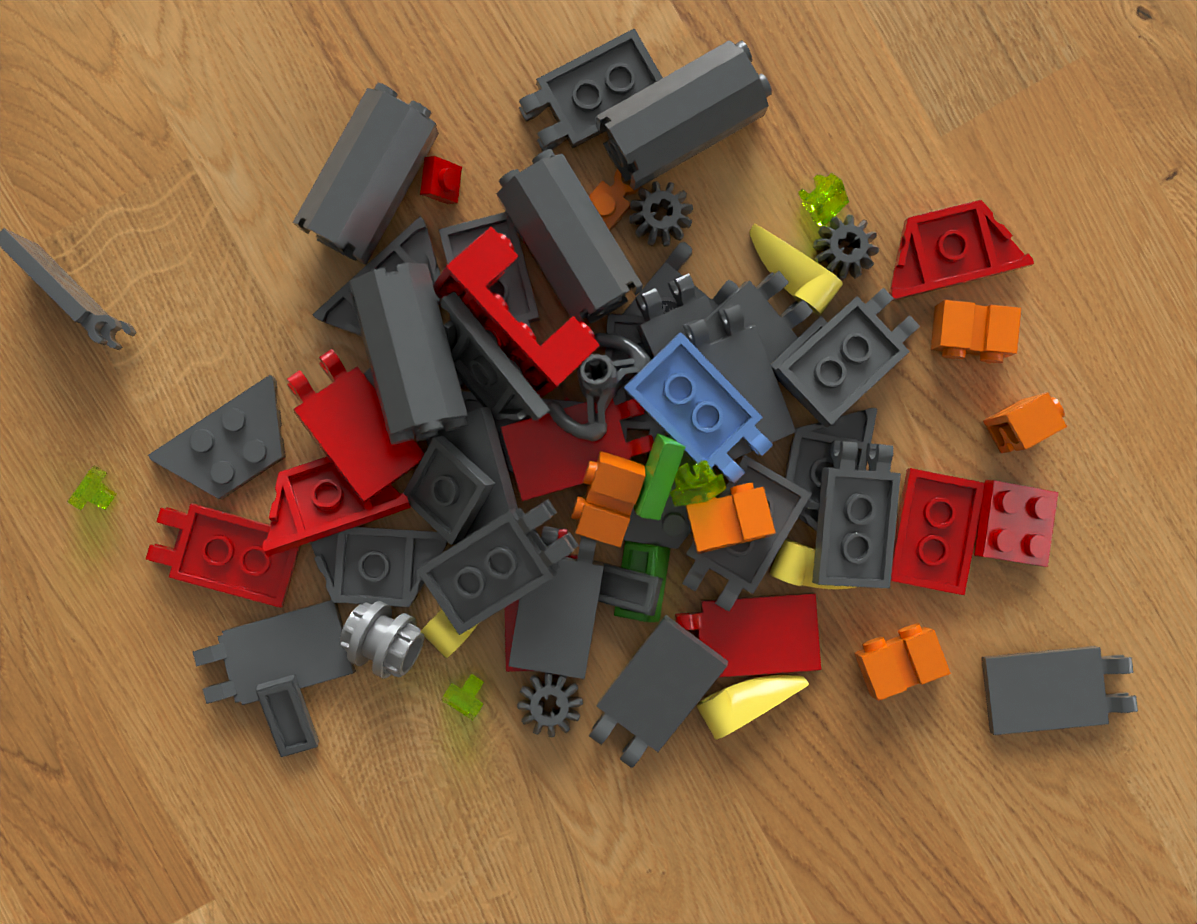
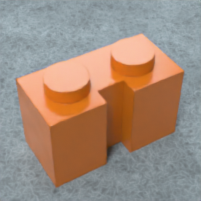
(975, 330)
(1026, 422)
(609, 499)
(730, 519)
(901, 661)

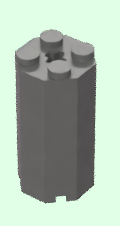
(684, 113)
(368, 173)
(567, 237)
(408, 352)

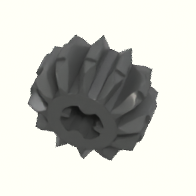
(652, 203)
(858, 239)
(536, 705)

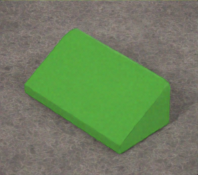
(659, 478)
(648, 560)

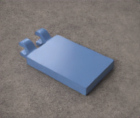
(697, 406)

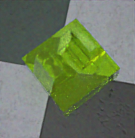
(826, 199)
(697, 488)
(92, 490)
(464, 699)

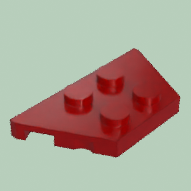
(953, 249)
(318, 503)

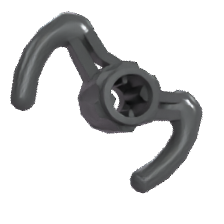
(599, 384)

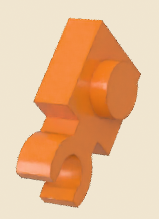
(611, 200)

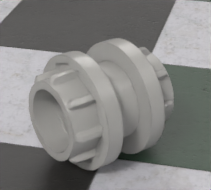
(377, 637)

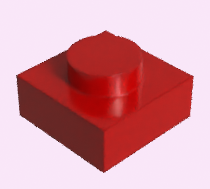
(441, 180)

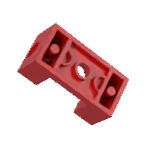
(471, 277)

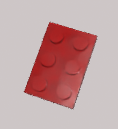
(936, 531)

